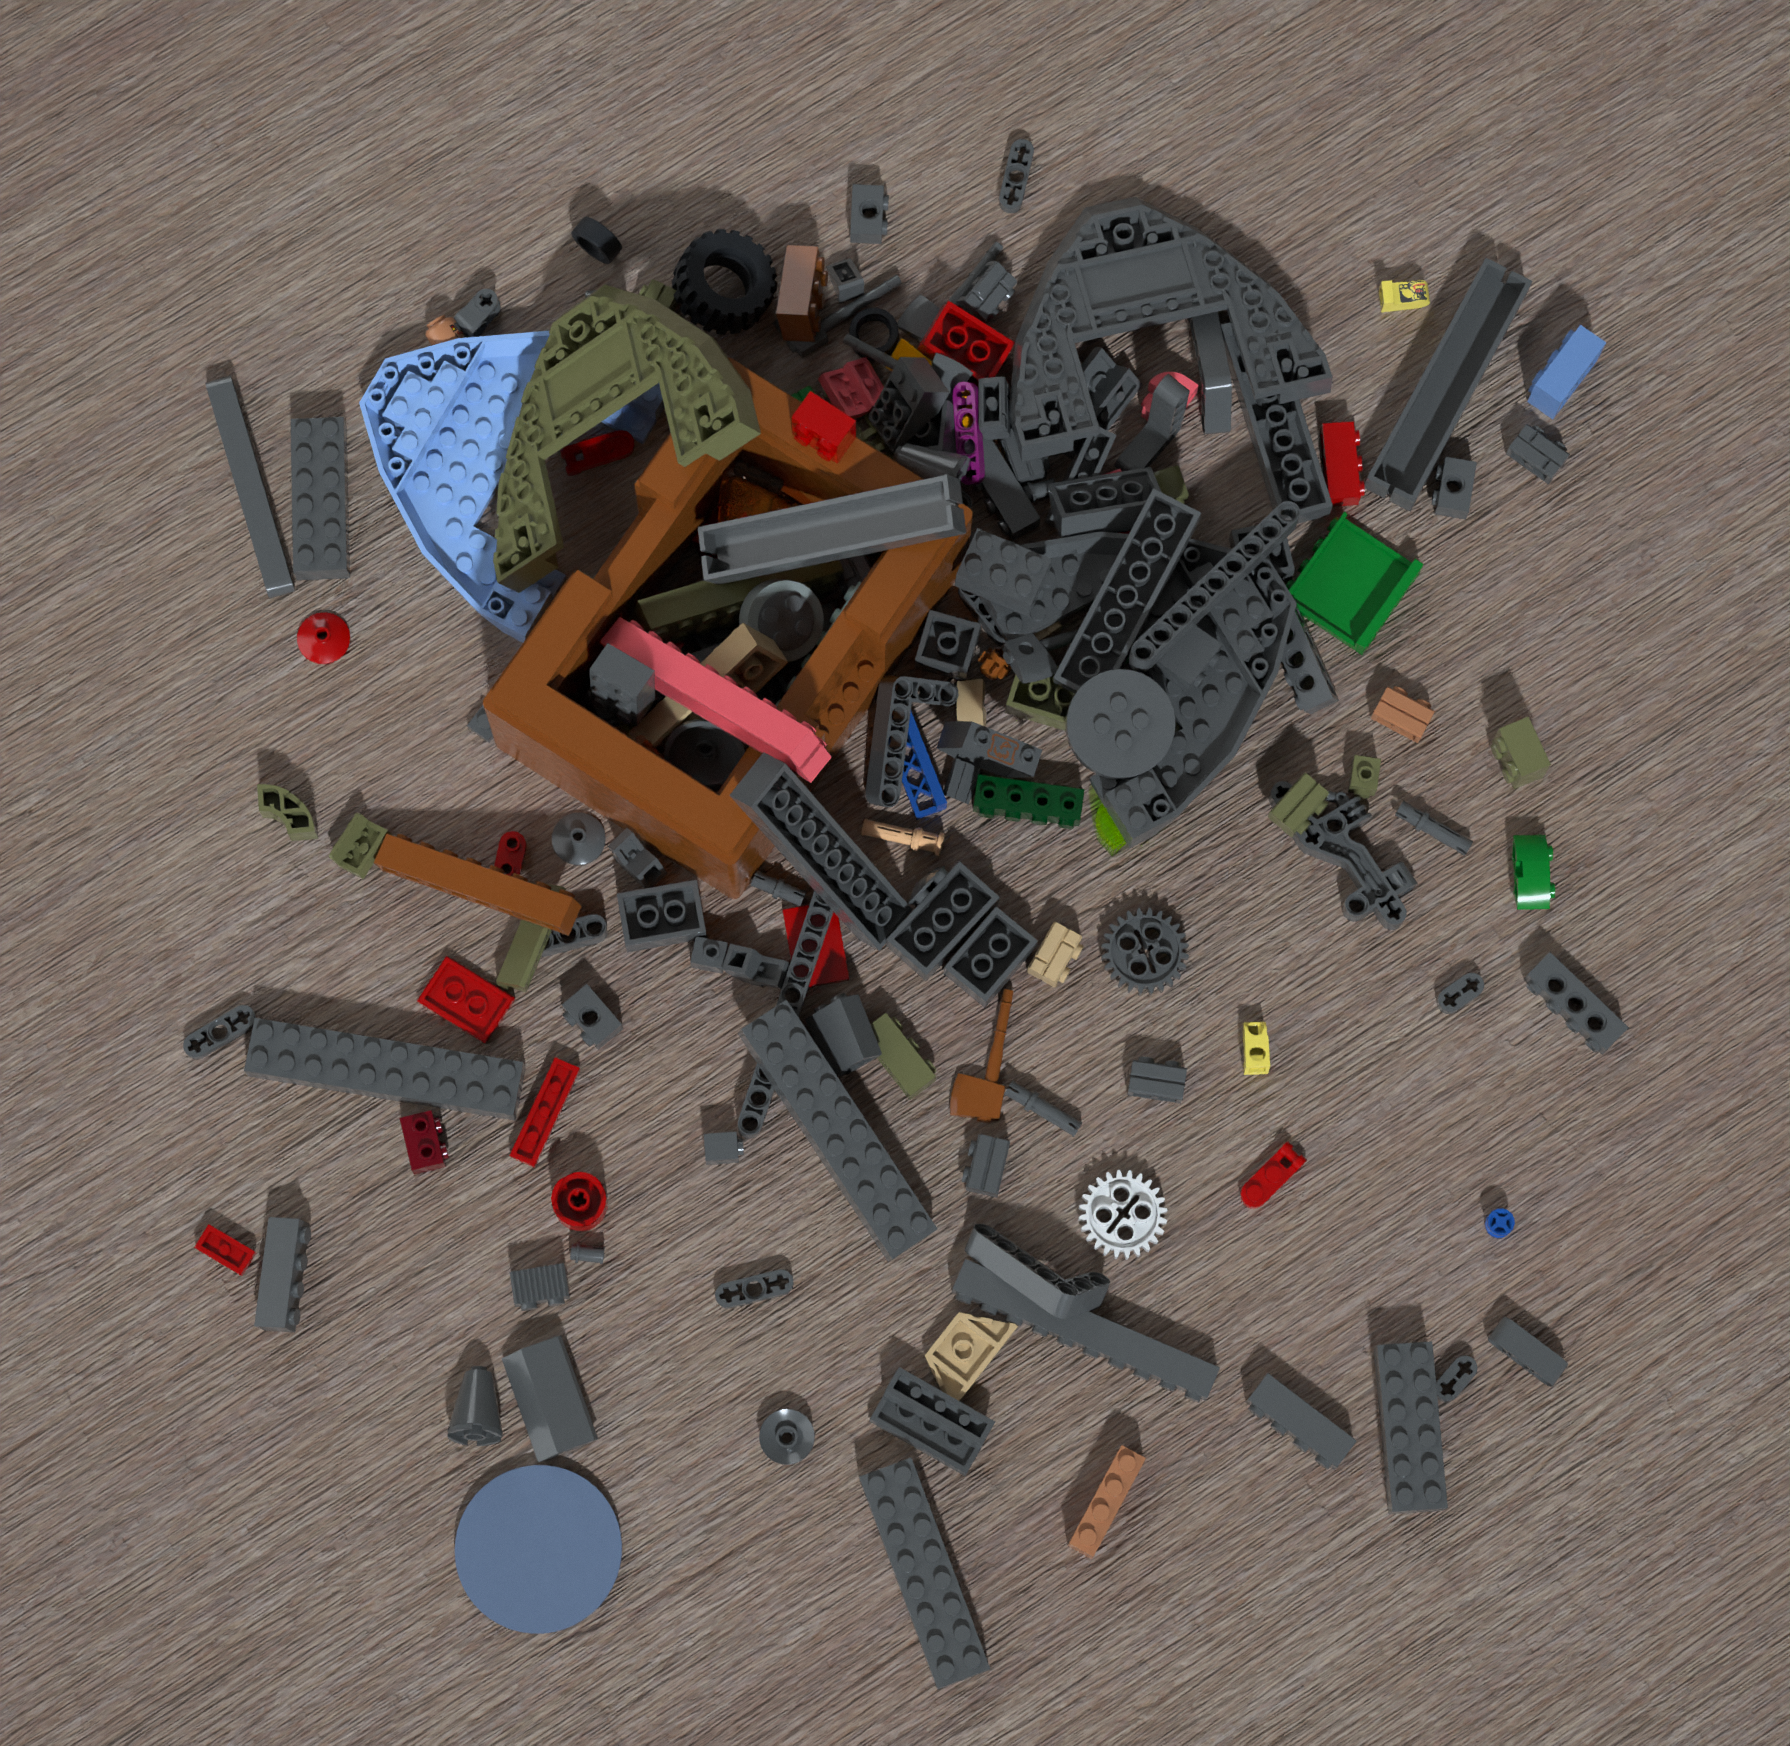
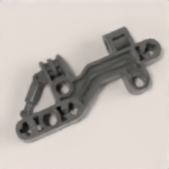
(1338, 849)

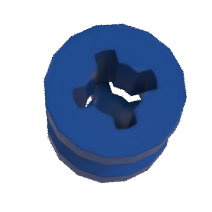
(1504, 1220)

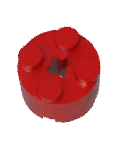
(573, 1187)

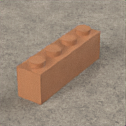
(1106, 1502)

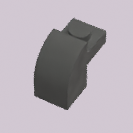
(636, 859)
(754, 968)

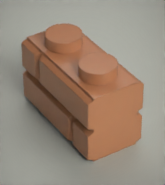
(1403, 713)

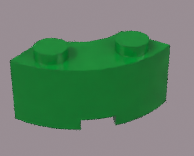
(1532, 872)

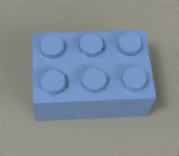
(1565, 371)

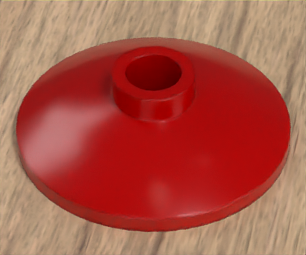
(328, 649)

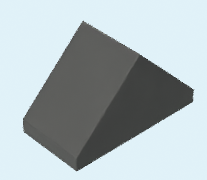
(846, 280)

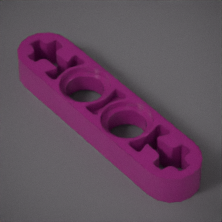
(963, 434)

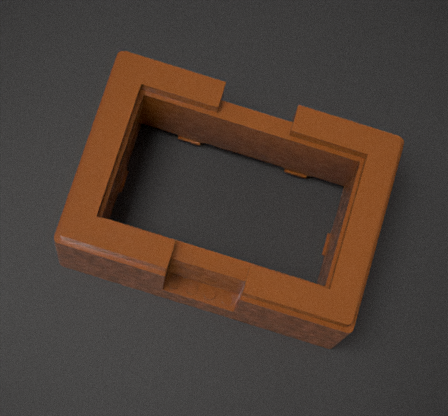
(538, 694)

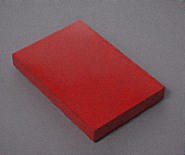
(832, 961)
(466, 1000)

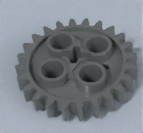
(1122, 960)

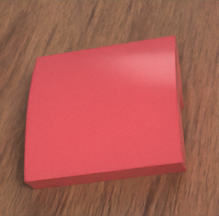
(853, 387)

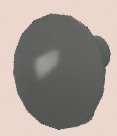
(920, 890)

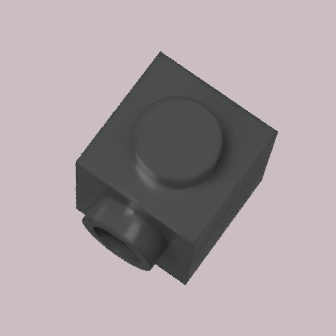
(709, 954)

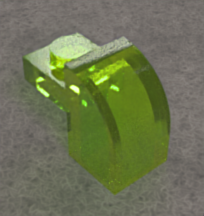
(1107, 832)

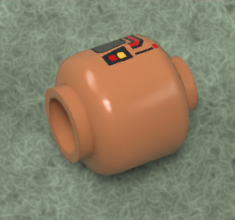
(443, 330)

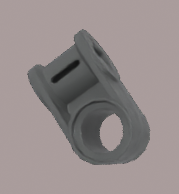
(476, 317)

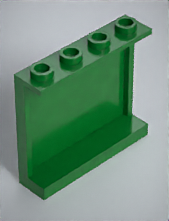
(1352, 584)

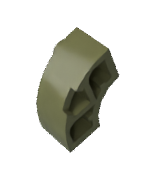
(287, 809)

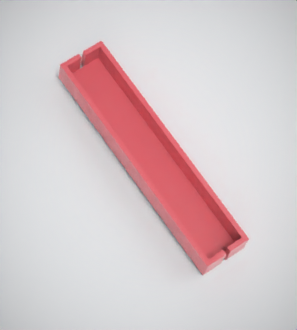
(722, 701)

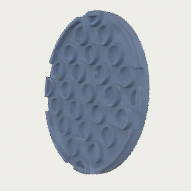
(538, 1549)

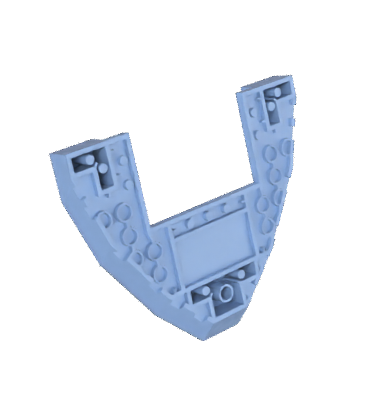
(441, 443)

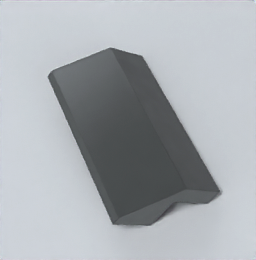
(1109, 388)
(549, 1398)
(932, 1421)

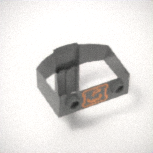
(982, 748)

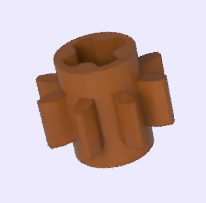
(994, 663)

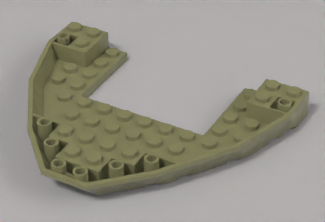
(591, 367)

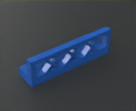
(927, 771)

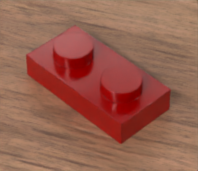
(225, 1250)

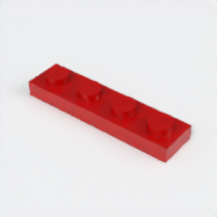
(544, 1112)

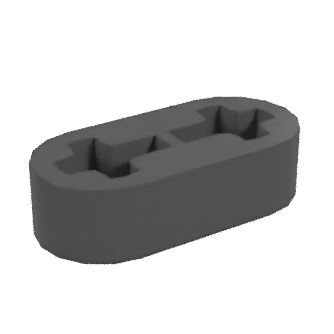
(1456, 988)
(1460, 1383)

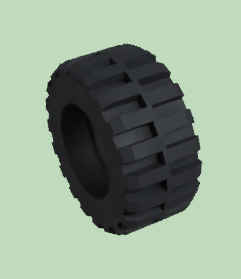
(742, 258)

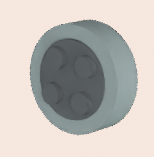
(786, 614)

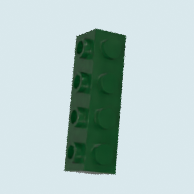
(1028, 801)

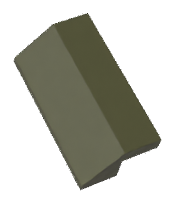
(524, 954)

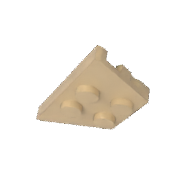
(966, 1351)

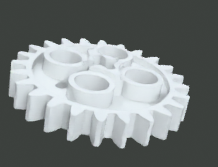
(1103, 1199)

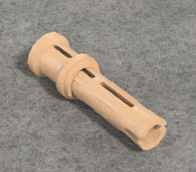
(915, 838)

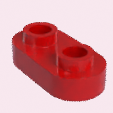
(511, 856)

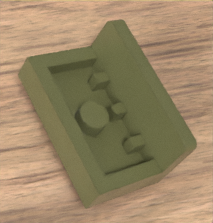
(358, 846)

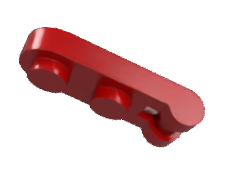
(598, 451)
(1271, 1177)

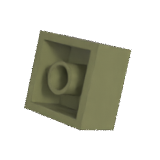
(1520, 753)

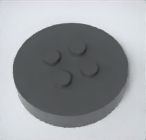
(1120, 724)

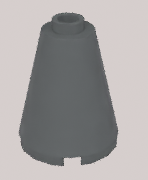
(931, 462)
(476, 1410)

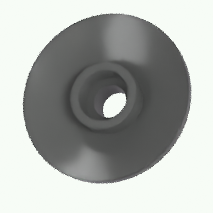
(581, 851)
(784, 1422)

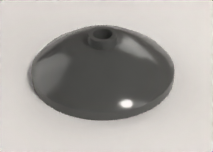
(707, 765)

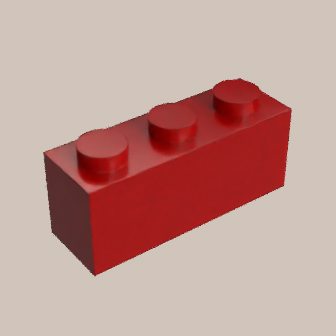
(1342, 463)

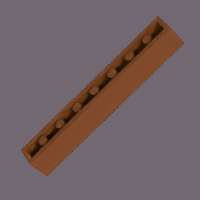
(478, 884)

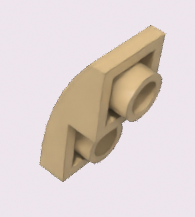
(971, 701)

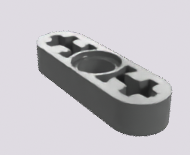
(1019, 194)
(222, 1020)
(732, 1286)

